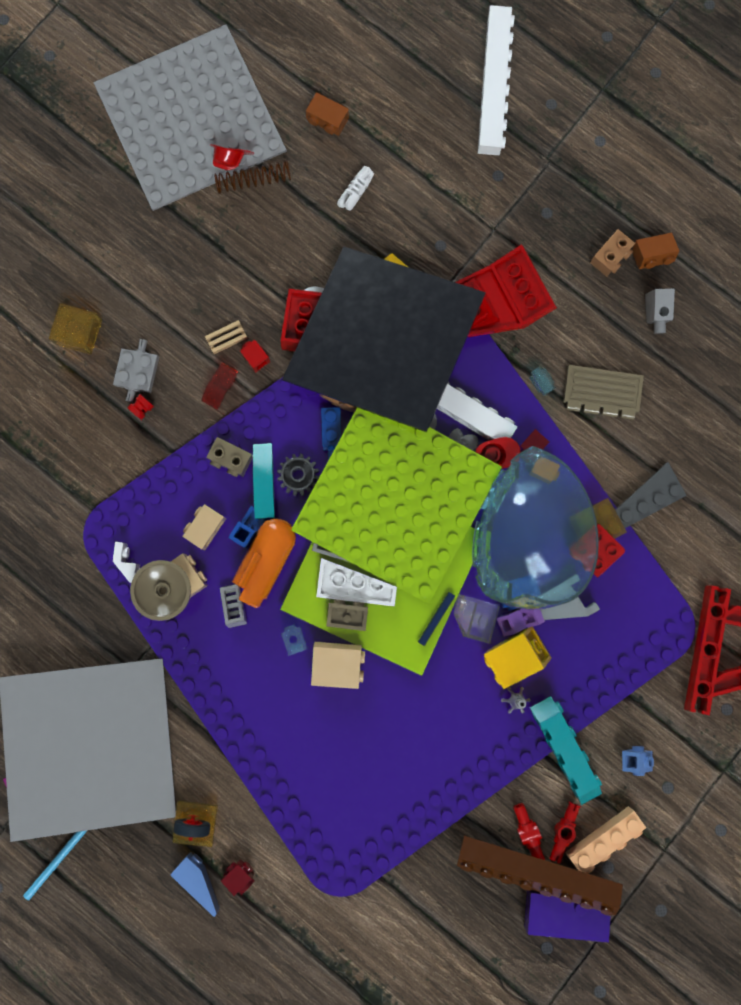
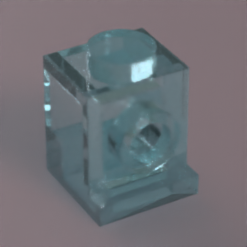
(300, 645)

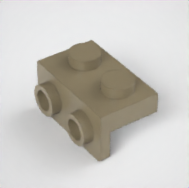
(347, 616)

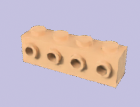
(605, 840)

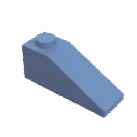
(194, 879)

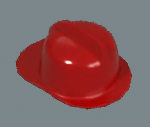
(227, 157)
(499, 450)

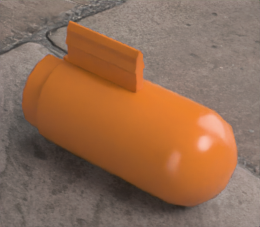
(264, 561)

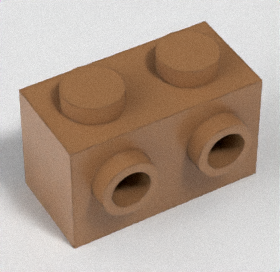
(612, 252)

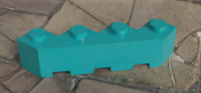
(564, 746)

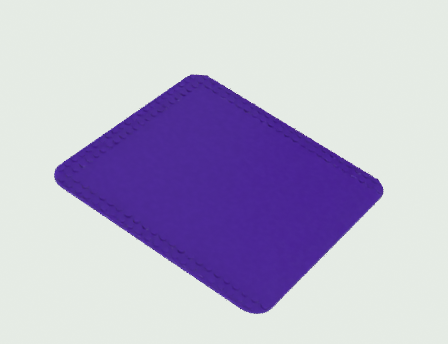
(393, 764)

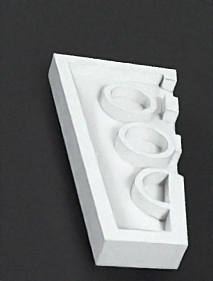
(349, 585)

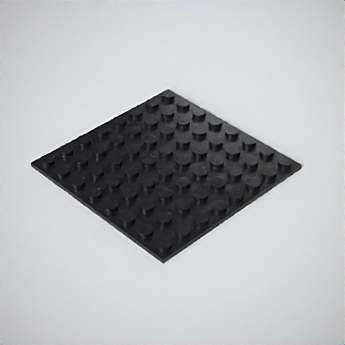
(384, 338)

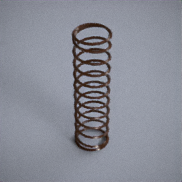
(218, 184)

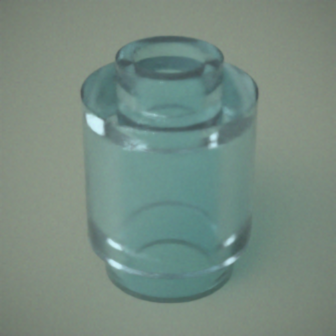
(542, 381)

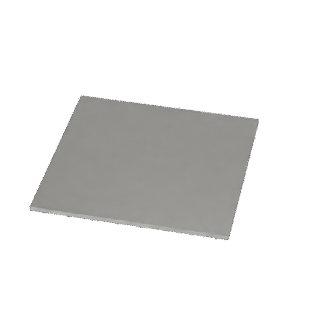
(181, 104)
(86, 749)

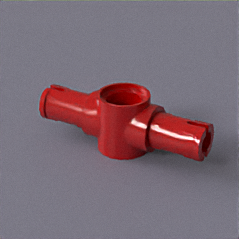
(528, 831)
(562, 842)

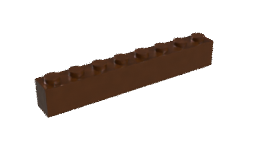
(540, 875)

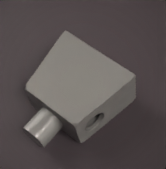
(659, 308)

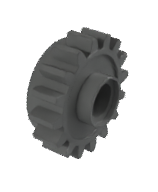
(293, 465)

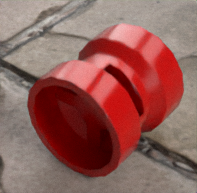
(140, 407)

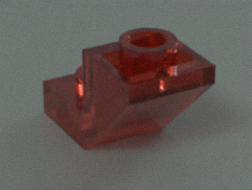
(219, 385)

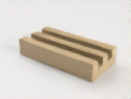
(224, 330)

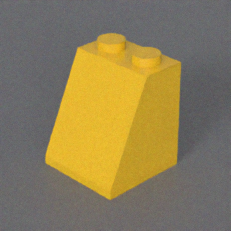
(517, 657)

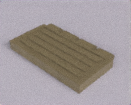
(603, 389)

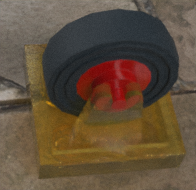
(195, 823)

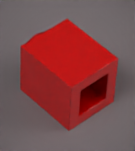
(254, 355)

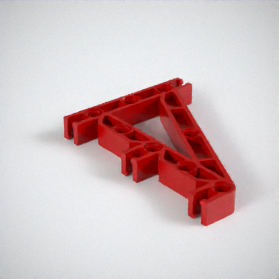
(705, 665)

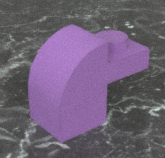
(519, 620)

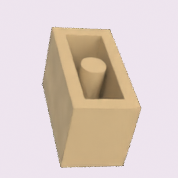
(204, 527)

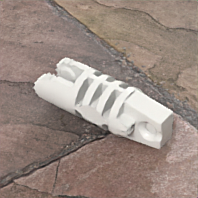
(356, 188)

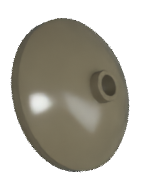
(147, 586)

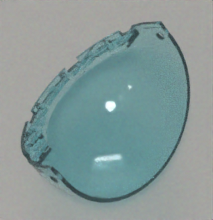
(535, 534)

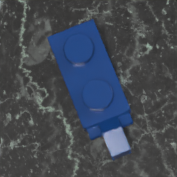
(330, 429)

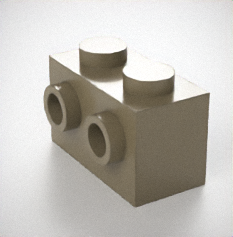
(229, 457)

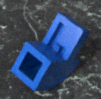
(246, 529)

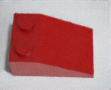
(297, 315)

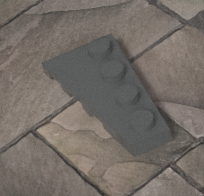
(652, 496)

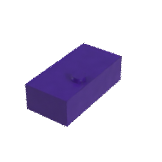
(560, 919)

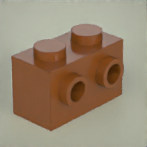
(327, 114)
(655, 251)

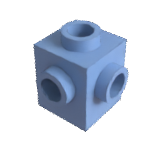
(637, 761)

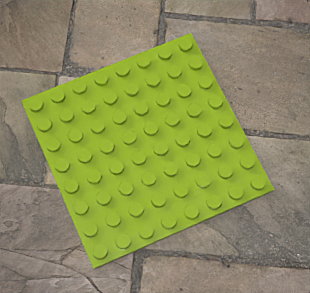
(396, 501)
(390, 630)

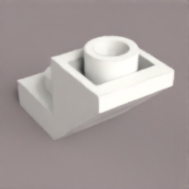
(121, 553)

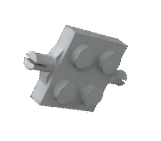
(136, 370)

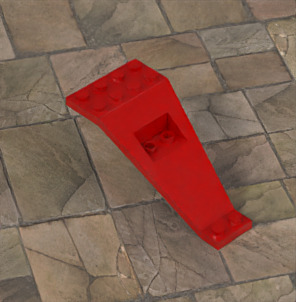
(513, 294)

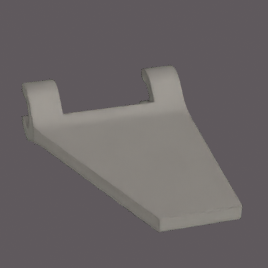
(569, 610)

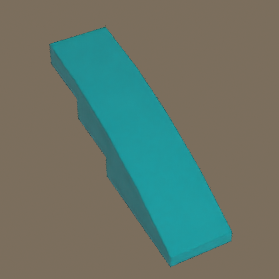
(263, 481)

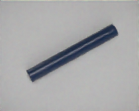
(436, 618)

